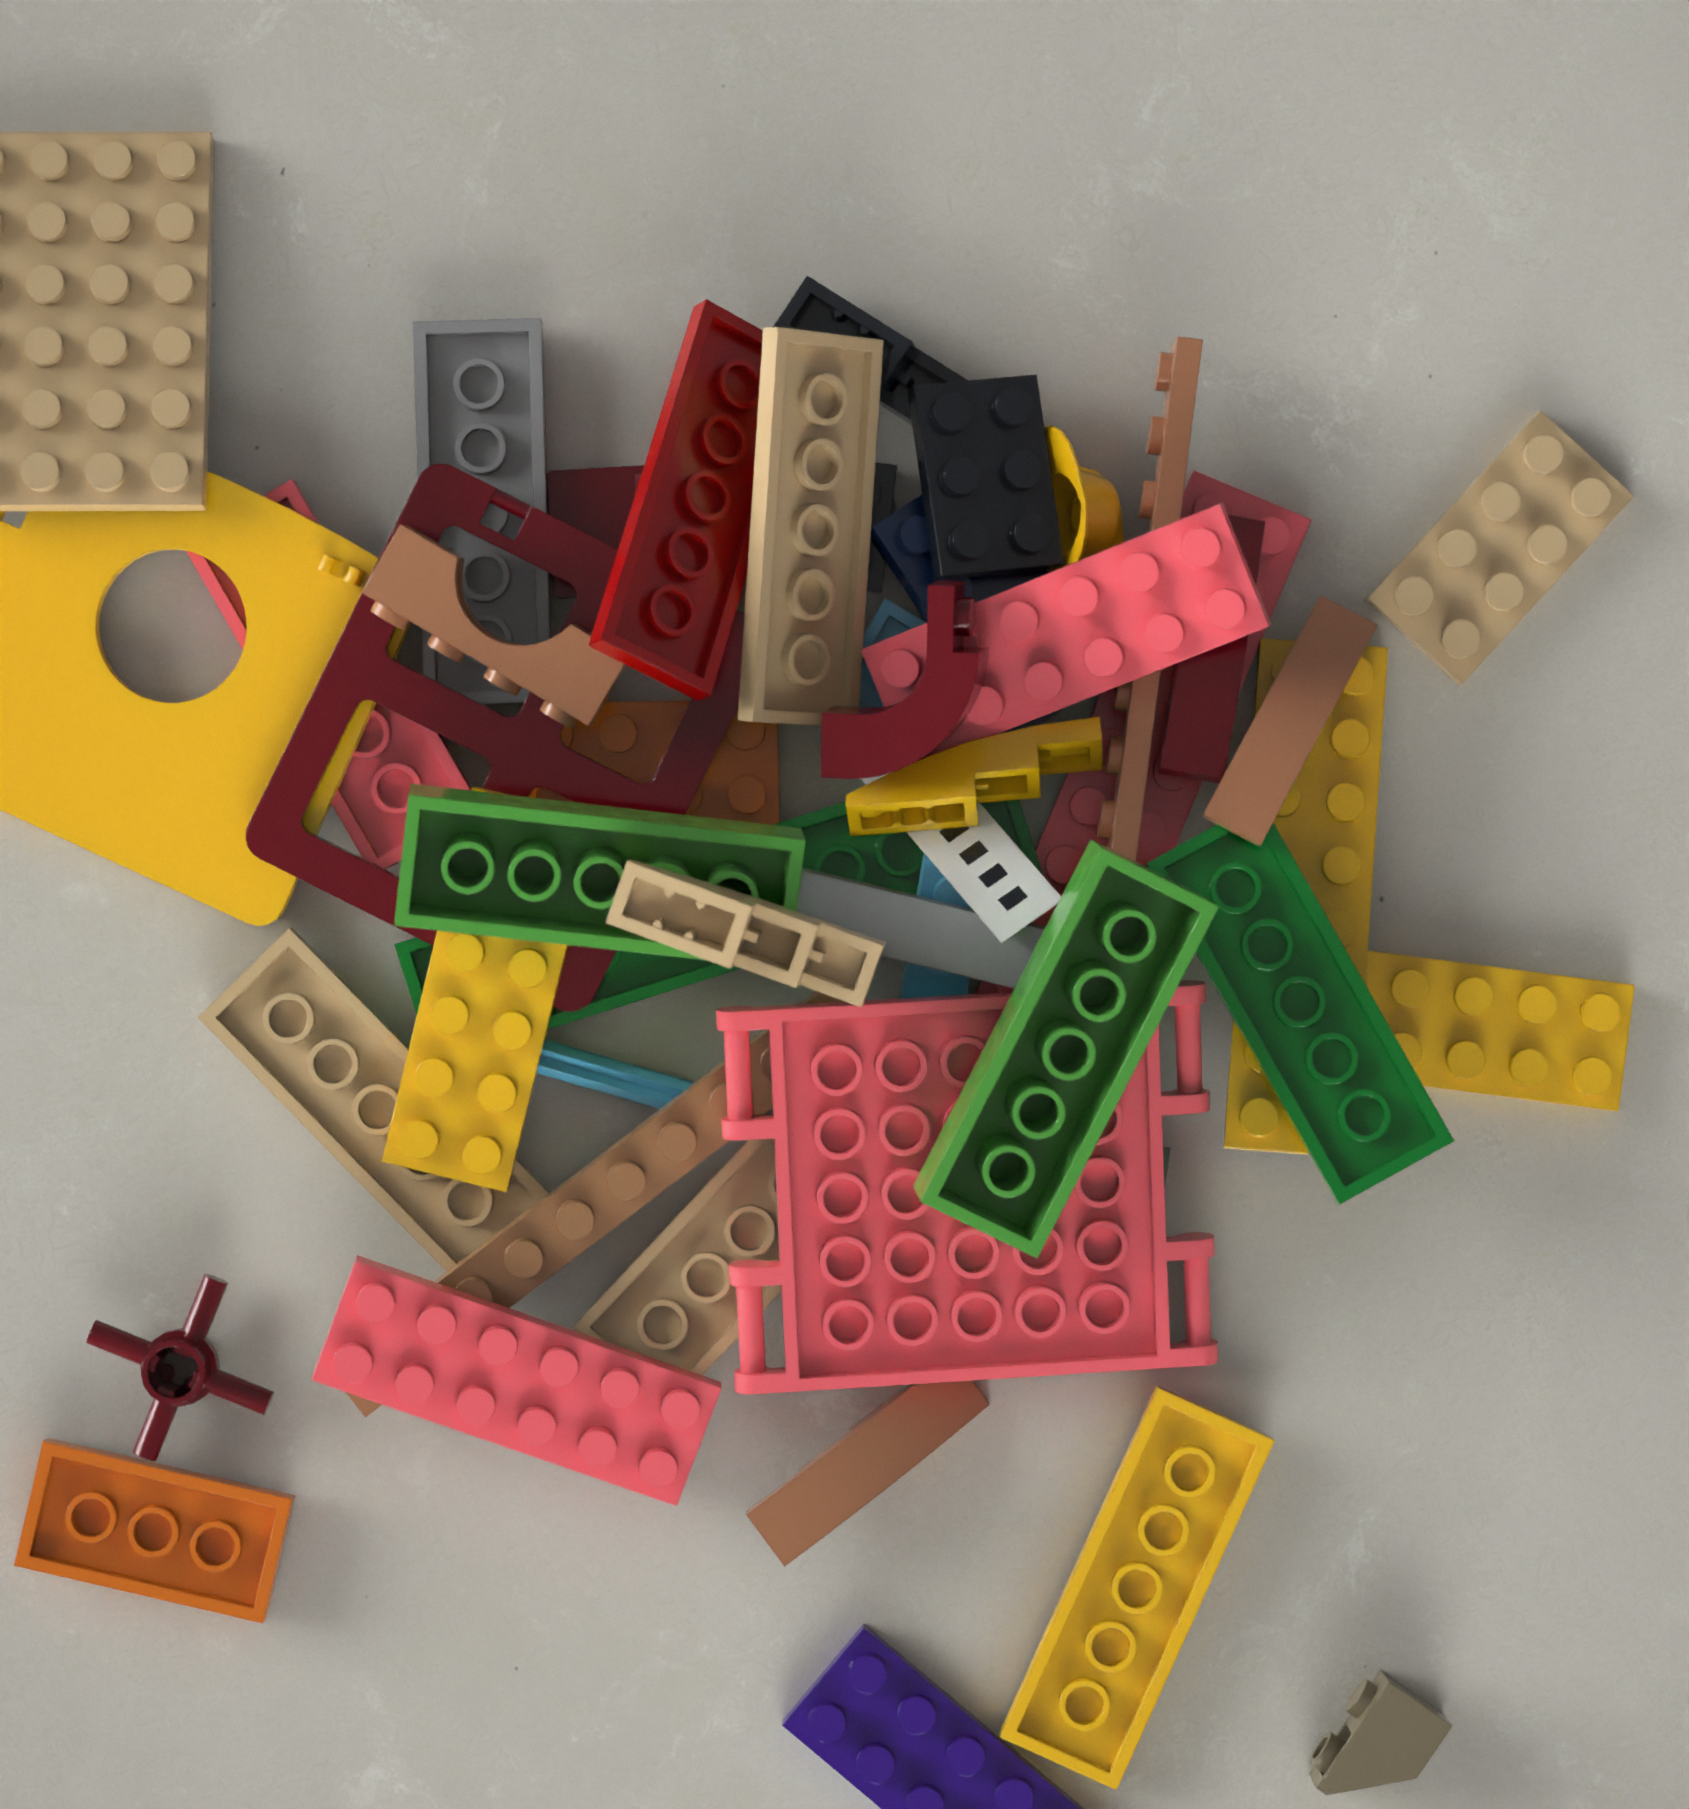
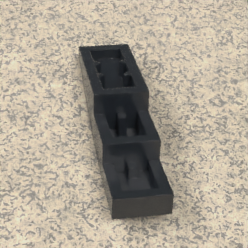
(902, 363)

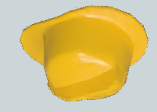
(1084, 501)

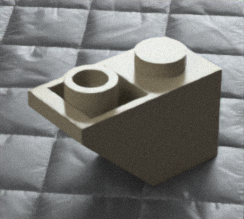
(1381, 1741)

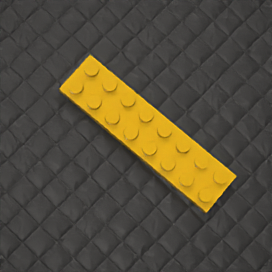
(1331, 835)

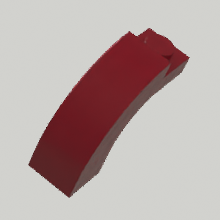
(888, 738)

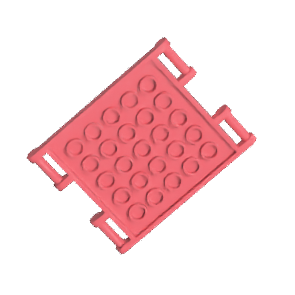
(911, 1295)

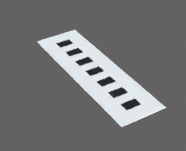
(988, 873)

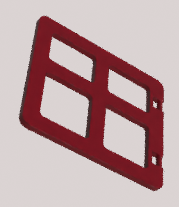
(521, 749)

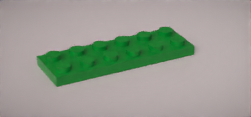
(1306, 1012)

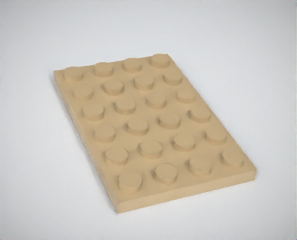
(105, 320)

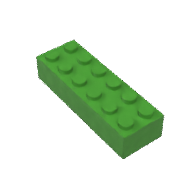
(555, 865)
(1064, 1048)

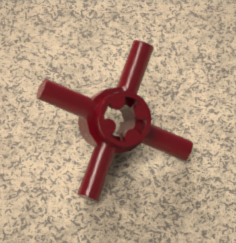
(157, 1374)

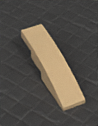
(744, 932)

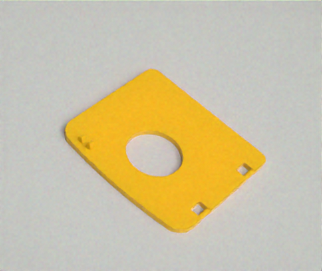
(154, 778)

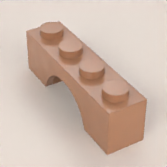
(424, 585)

